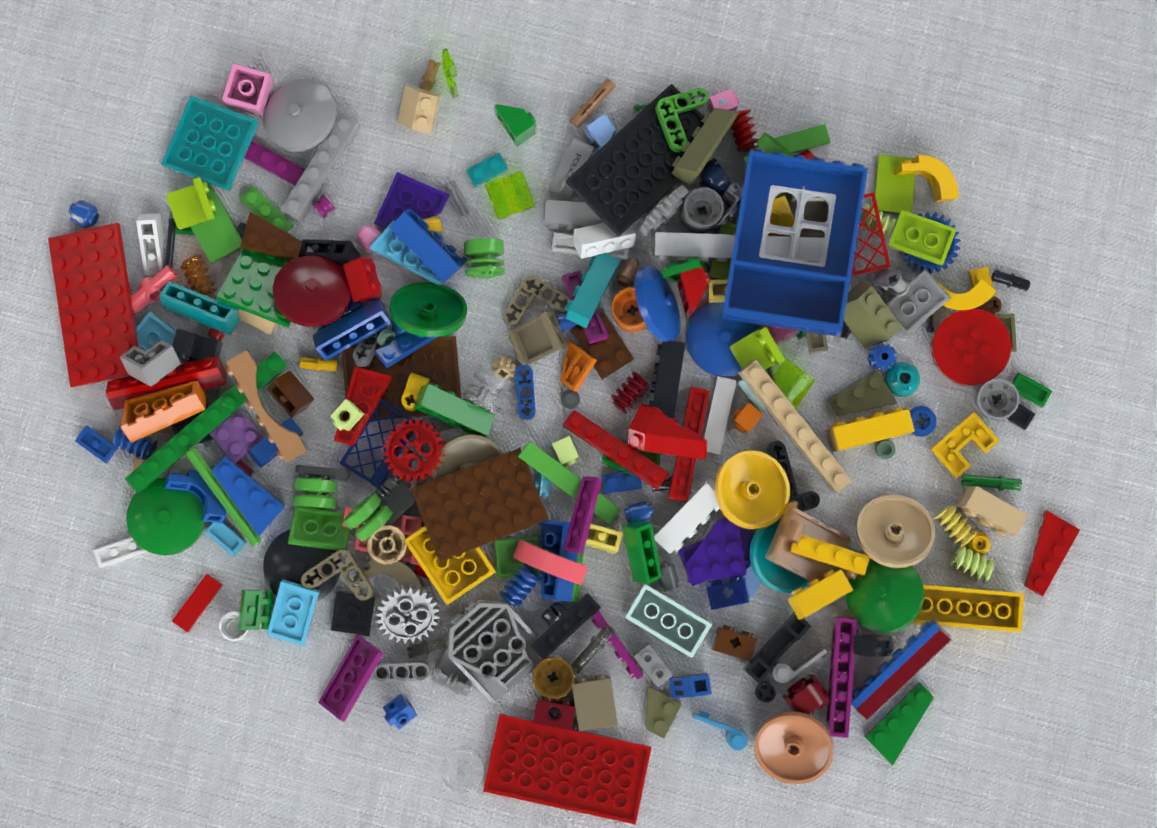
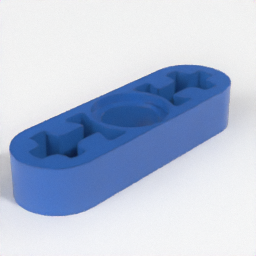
(529, 377)

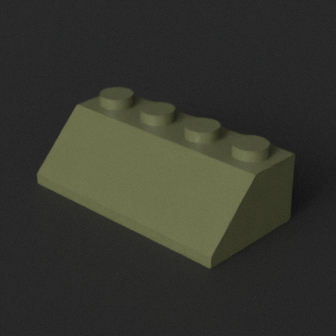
(704, 144)

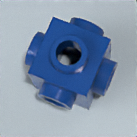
(875, 360)
(399, 711)

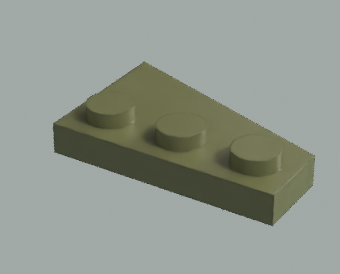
(863, 395)

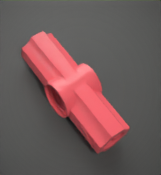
(151, 288)

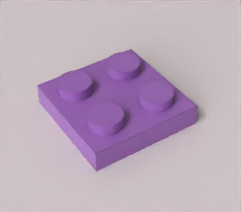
(237, 436)

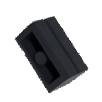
(873, 645)

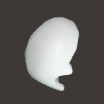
(229, 626)

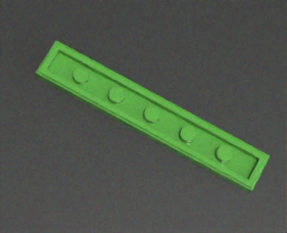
(564, 479)

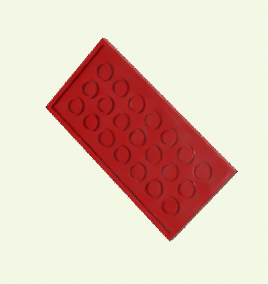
(93, 303)
(567, 769)

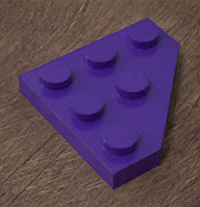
(410, 194)
(718, 554)

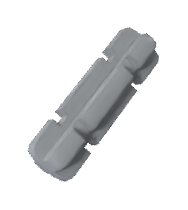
(458, 197)

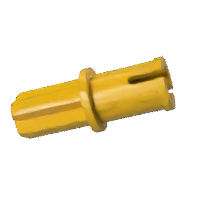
(318, 364)

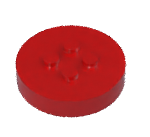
(971, 347)

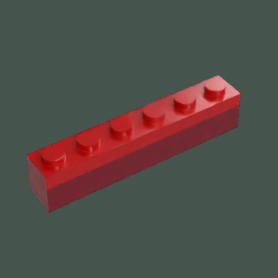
(208, 372)

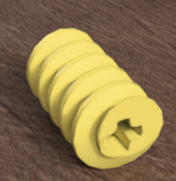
(956, 525)

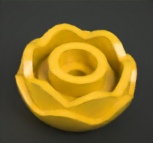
(985, 543)

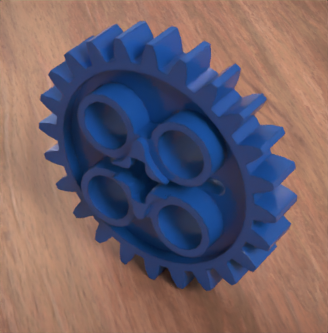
(924, 264)

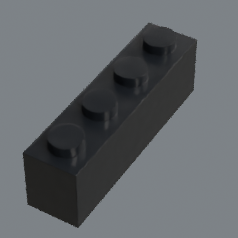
(668, 377)

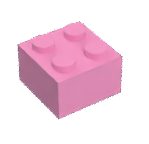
(248, 89)

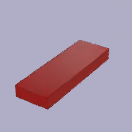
(197, 603)

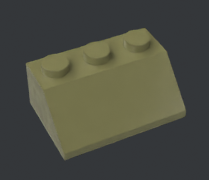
(869, 316)

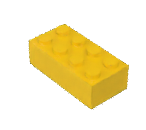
(876, 428)

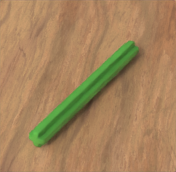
(206, 473)

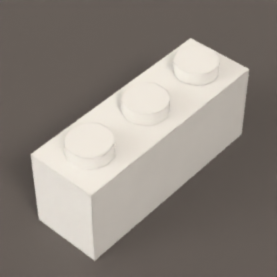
(601, 239)

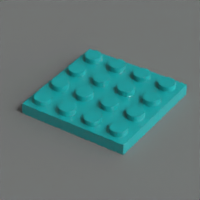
(210, 143)

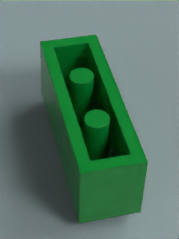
(642, 552)

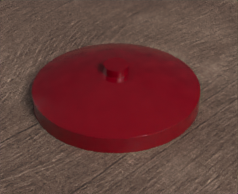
(311, 291)

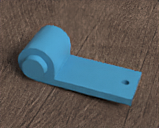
(735, 737)

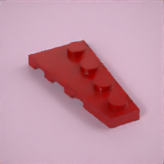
(365, 393)
(1051, 548)

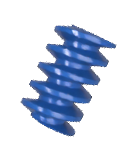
(139, 447)
(520, 587)

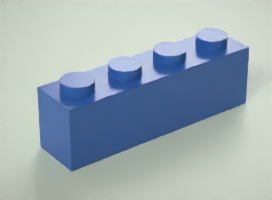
(351, 329)

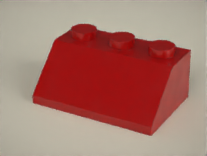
(691, 288)

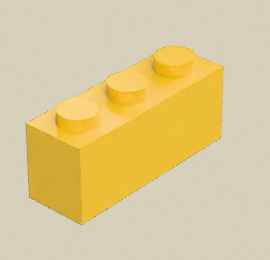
(819, 593)

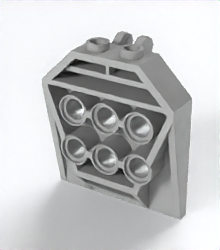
(467, 632)

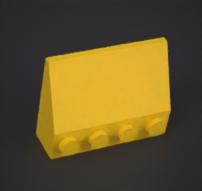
(454, 575)

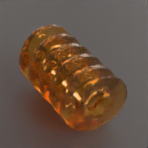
(197, 276)

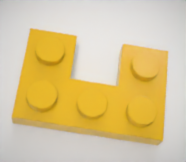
(948, 447)

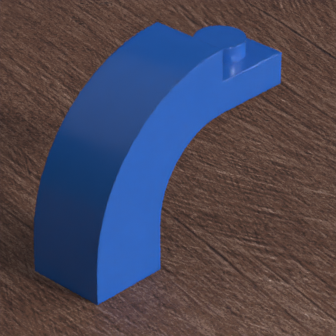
(193, 482)

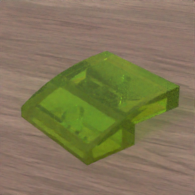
(449, 72)
(510, 195)
(792, 382)

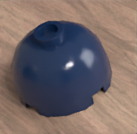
(714, 177)

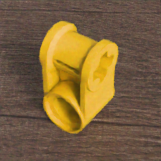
(412, 389)

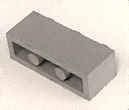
(569, 215)

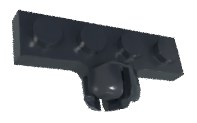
(563, 624)

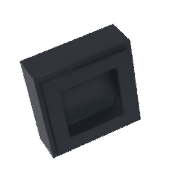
(1021, 417)

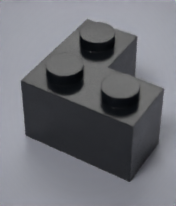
(193, 346)

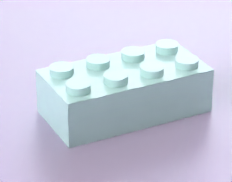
(668, 620)

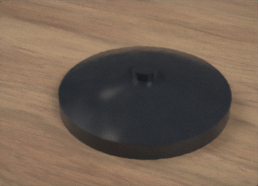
(292, 561)

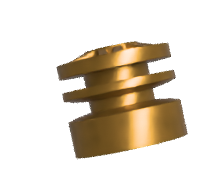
(560, 686)

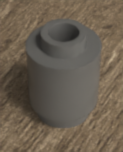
(669, 577)

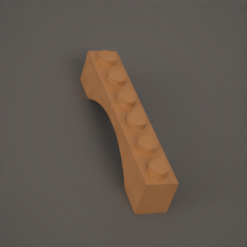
(245, 370)

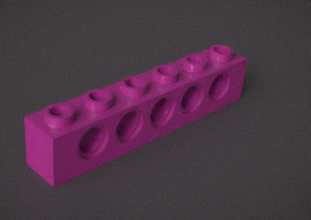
(841, 677)

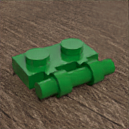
(250, 609)

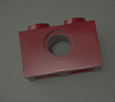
(542, 715)

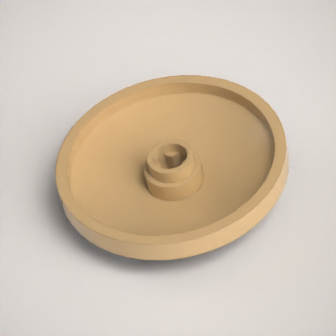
(895, 531)

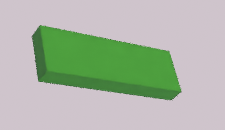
(805, 139)

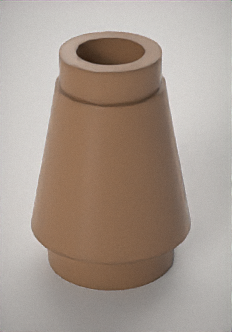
(628, 273)

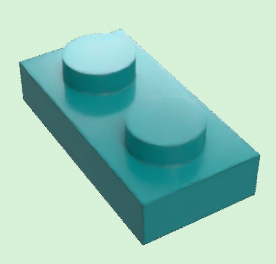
(487, 170)

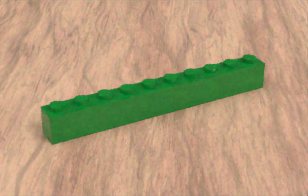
(201, 427)

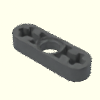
(370, 351)

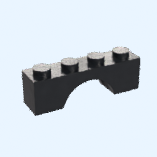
(775, 647)

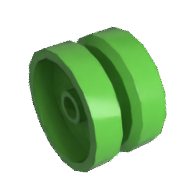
(315, 492)
(367, 517)

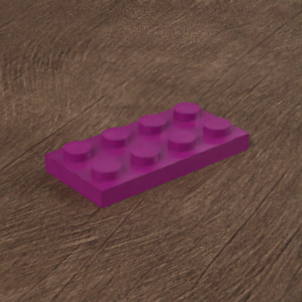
(350, 678)

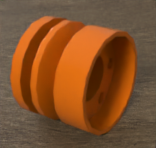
(621, 309)

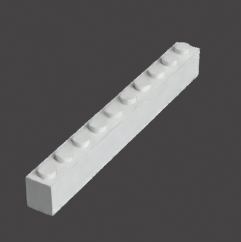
(721, 246)

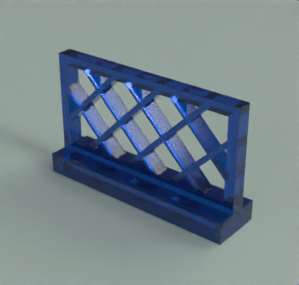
(382, 471)

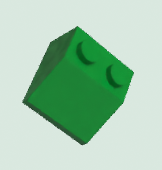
(516, 122)

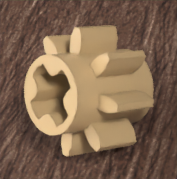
(504, 367)

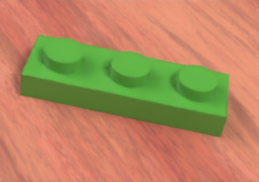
(263, 208)

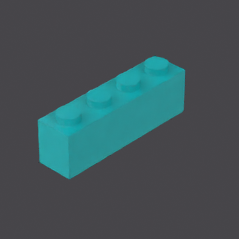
(592, 289)
(199, 308)

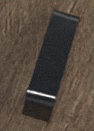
(794, 495)

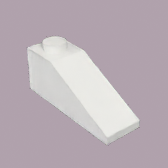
(151, 242)

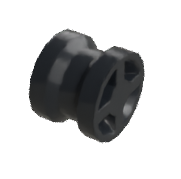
(768, 694)

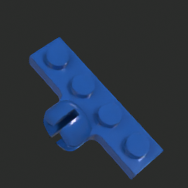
(402, 346)

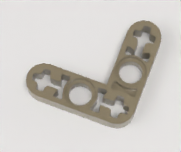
(529, 295)
(344, 568)

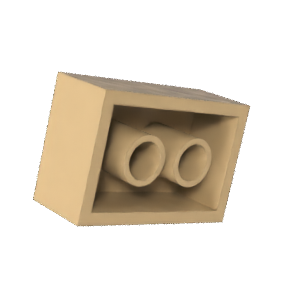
(991, 511)

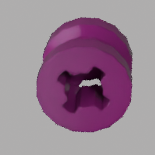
(323, 206)

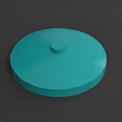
(766, 571)

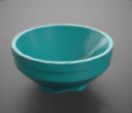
(895, 385)

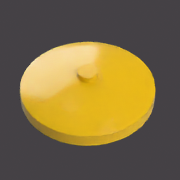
(752, 489)

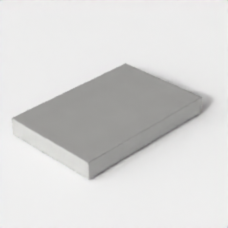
(918, 303)

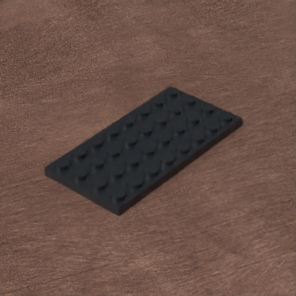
(633, 167)

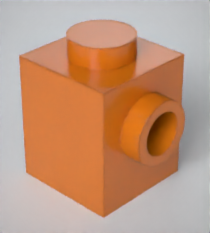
(746, 418)

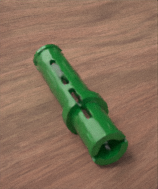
(991, 482)

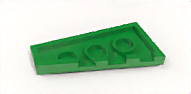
(898, 724)

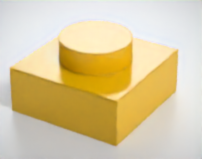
(978, 274)

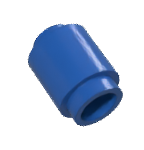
(638, 511)

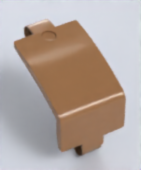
(791, 527)

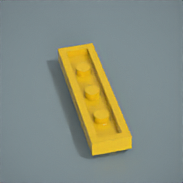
(830, 554)

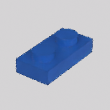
(96, 444)
(620, 482)

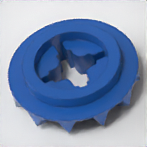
(925, 413)

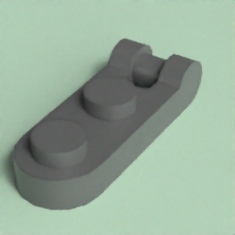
(322, 472)

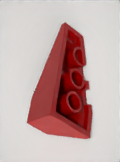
(659, 434)

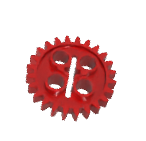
(403, 464)

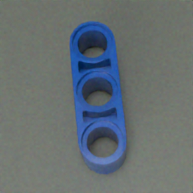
(264, 451)

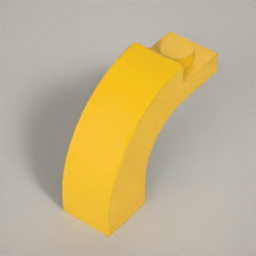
(936, 172)
(972, 299)

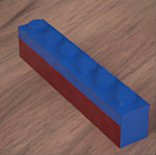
(900, 668)

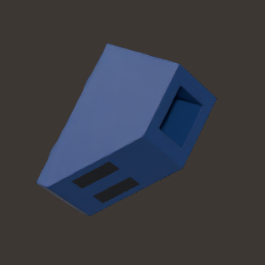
(690, 686)

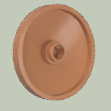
(794, 747)

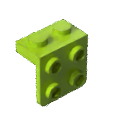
(191, 204)

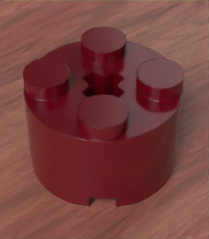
(806, 695)

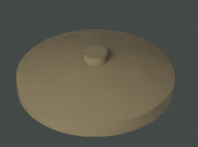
(464, 452)

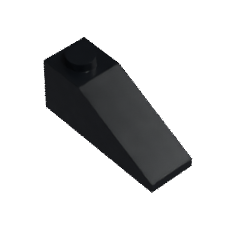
(335, 250)

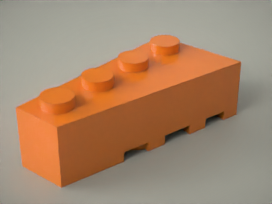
(161, 409)

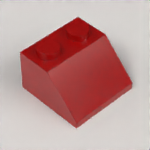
(363, 280)

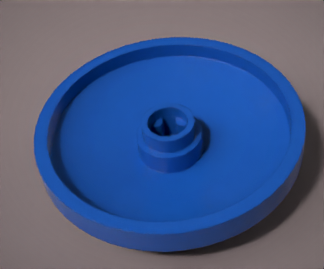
(657, 304)
(710, 339)

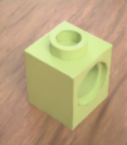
(355, 415)
(565, 451)

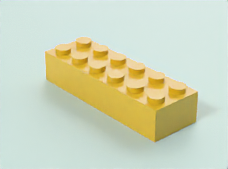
(972, 608)

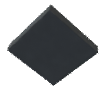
(352, 614)

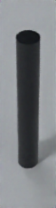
(170, 243)

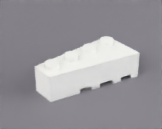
(688, 518)

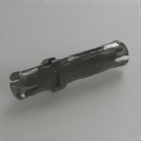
(597, 643)

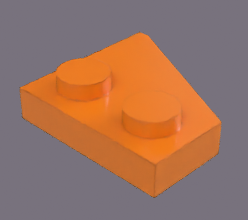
(576, 366)

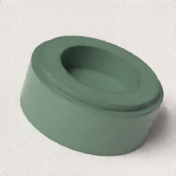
(386, 337)
(885, 449)

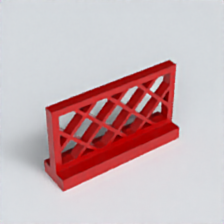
(881, 235)

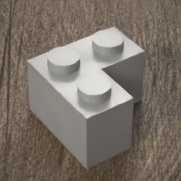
(151, 364)

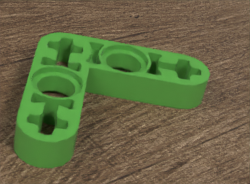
(674, 109)

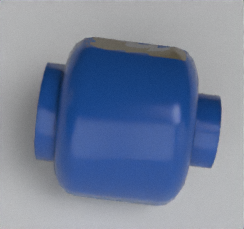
(83, 214)

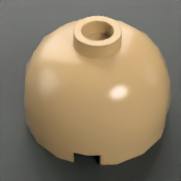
(386, 545)

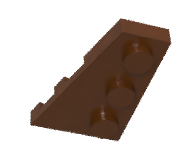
(268, 239)

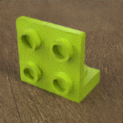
(757, 346)

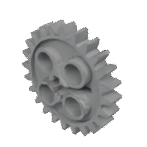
(663, 210)
(407, 613)

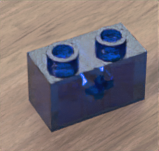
(719, 600)

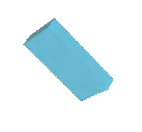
(226, 537)

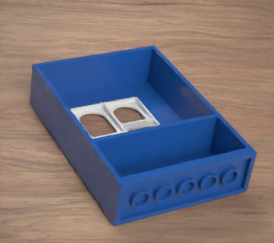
(787, 289)

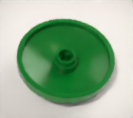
(428, 309)
(165, 519)
(886, 597)

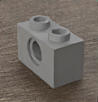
(652, 665)

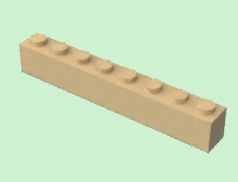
(794, 426)

